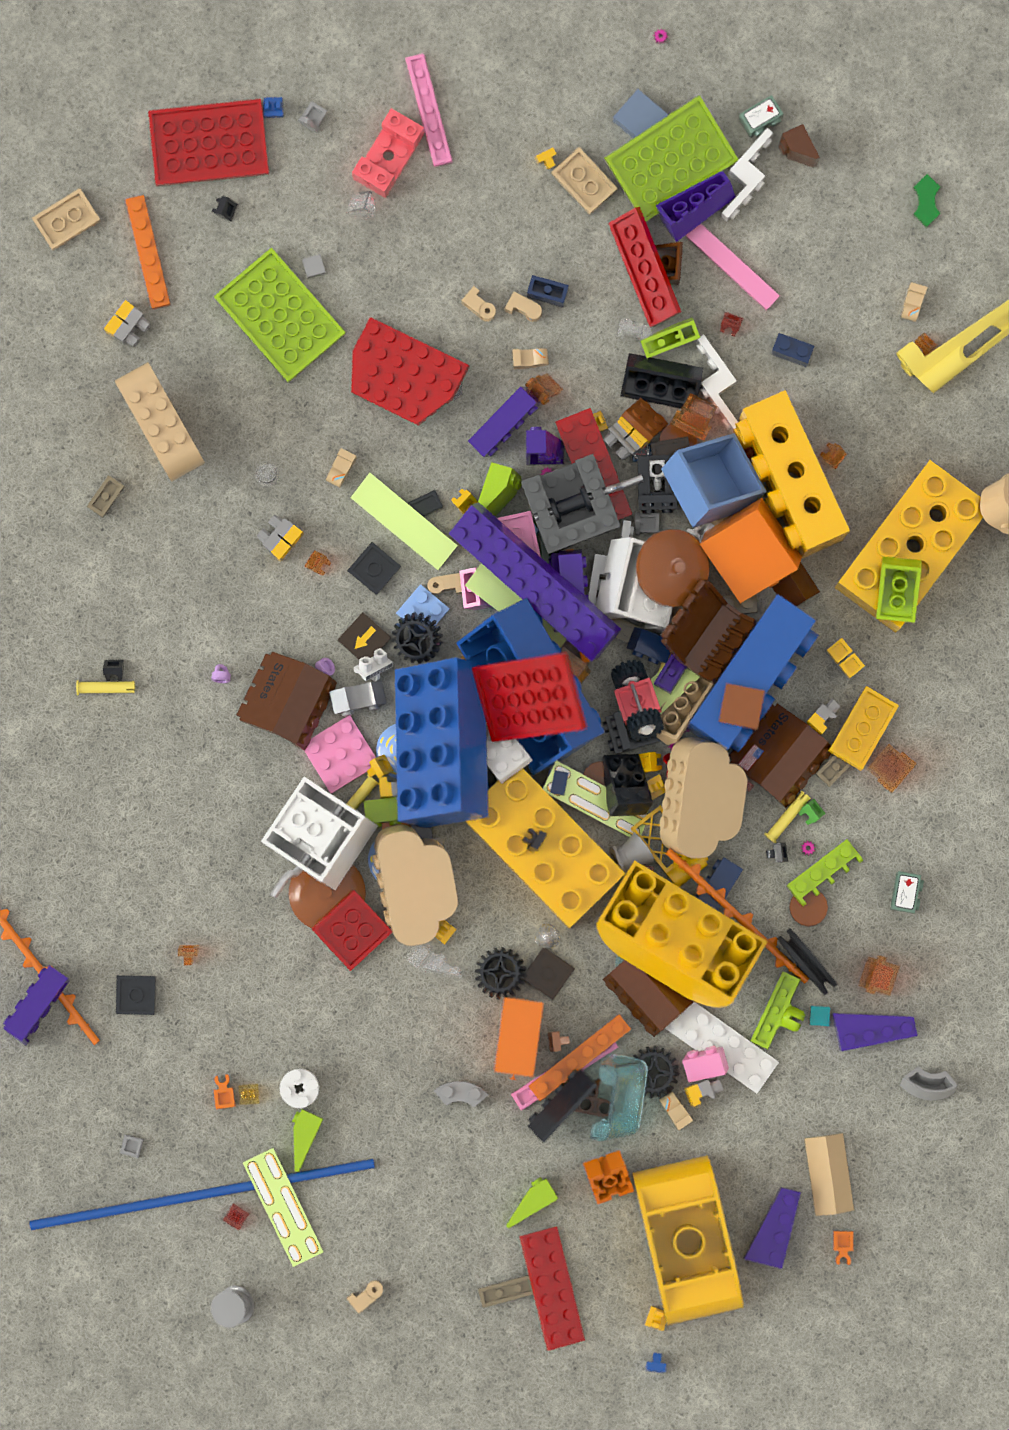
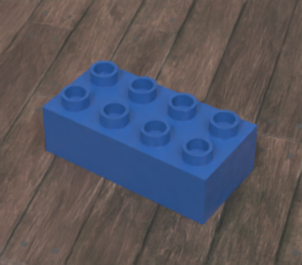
(519, 635)
(757, 665)
(440, 744)

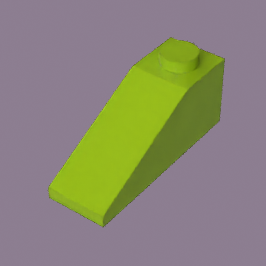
(670, 337)
(304, 1130)
(536, 1198)

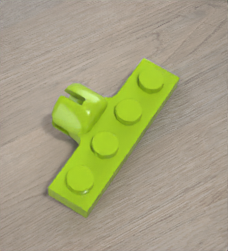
(779, 1012)

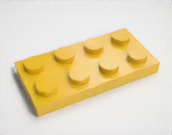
(863, 728)

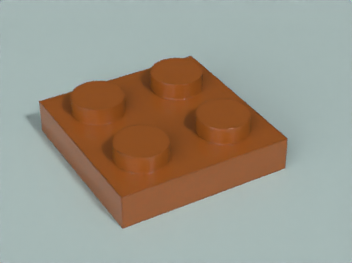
(645, 419)

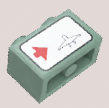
(761, 116)
(906, 892)

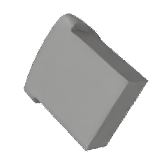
(313, 117)
(646, 523)

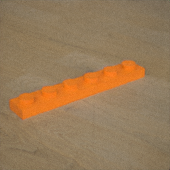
(147, 252)
(579, 1057)

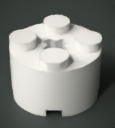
(300, 1099)

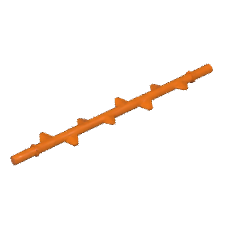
(729, 911)
(31, 961)

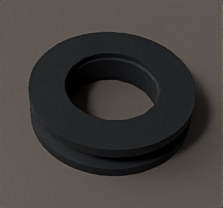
(807, 961)

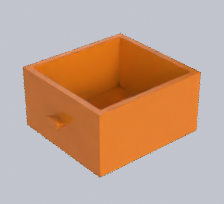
(750, 550)
(518, 1037)

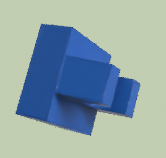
(273, 107)
(656, 1365)

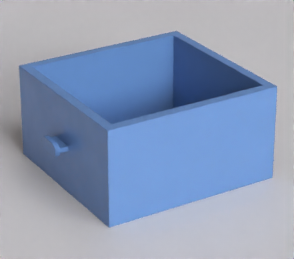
(713, 479)

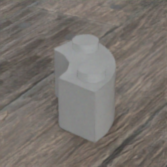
(357, 698)
(928, 1085)
(461, 1091)

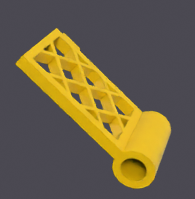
(676, 875)

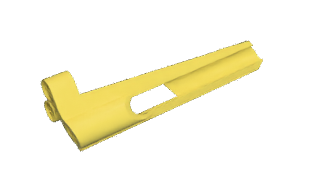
(948, 359)

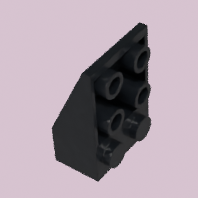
(626, 785)

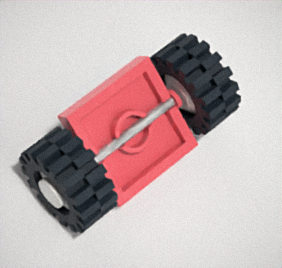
(637, 700)

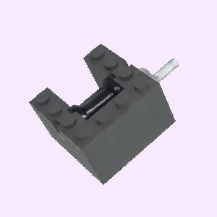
(573, 503)

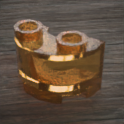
(543, 387)

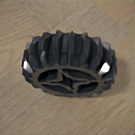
(420, 645)
(501, 964)
(670, 1072)

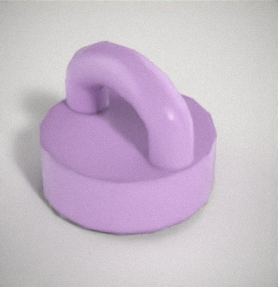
(326, 666)
(221, 676)

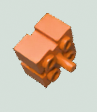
(608, 1177)

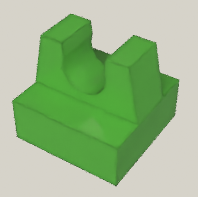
(813, 810)

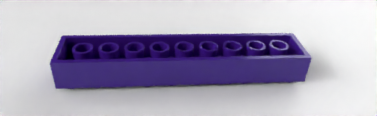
(536, 580)

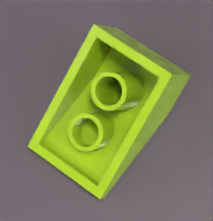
(499, 487)
(898, 589)

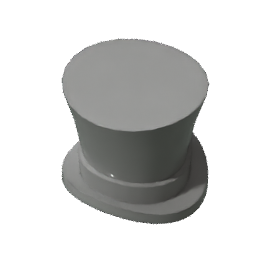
(631, 850)
(232, 1306)

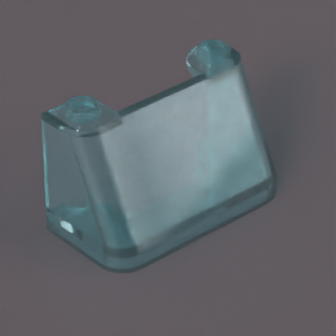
(628, 1082)

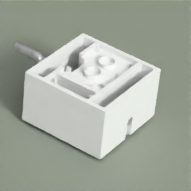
(621, 593)
(329, 831)

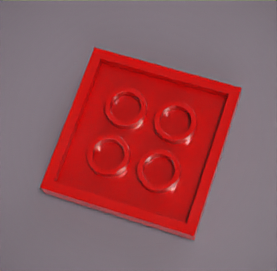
(351, 930)

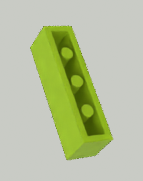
(382, 811)

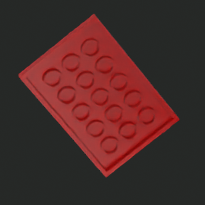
(208, 142)
(529, 697)

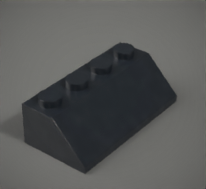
(660, 380)
(558, 1109)

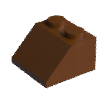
(799, 147)

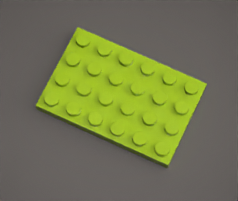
(671, 156)
(279, 315)

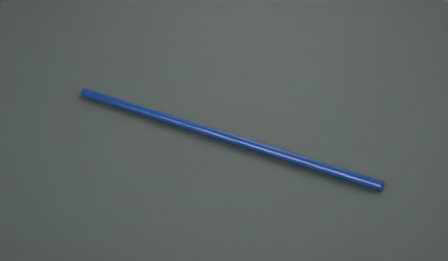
(194, 1195)

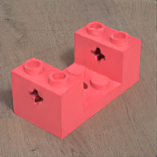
(401, 138)

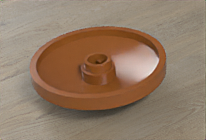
(671, 566)
(313, 899)

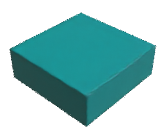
(819, 1015)

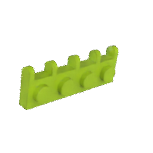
(823, 870)

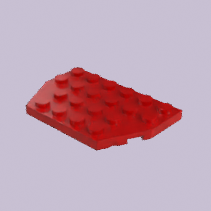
(403, 373)

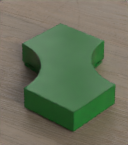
(926, 192)

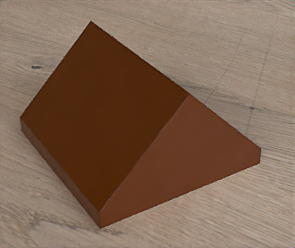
(671, 259)
(796, 587)

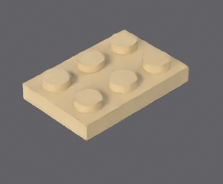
(584, 180)
(66, 219)

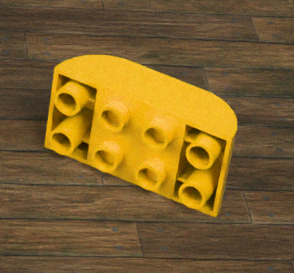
(678, 938)
(688, 1240)

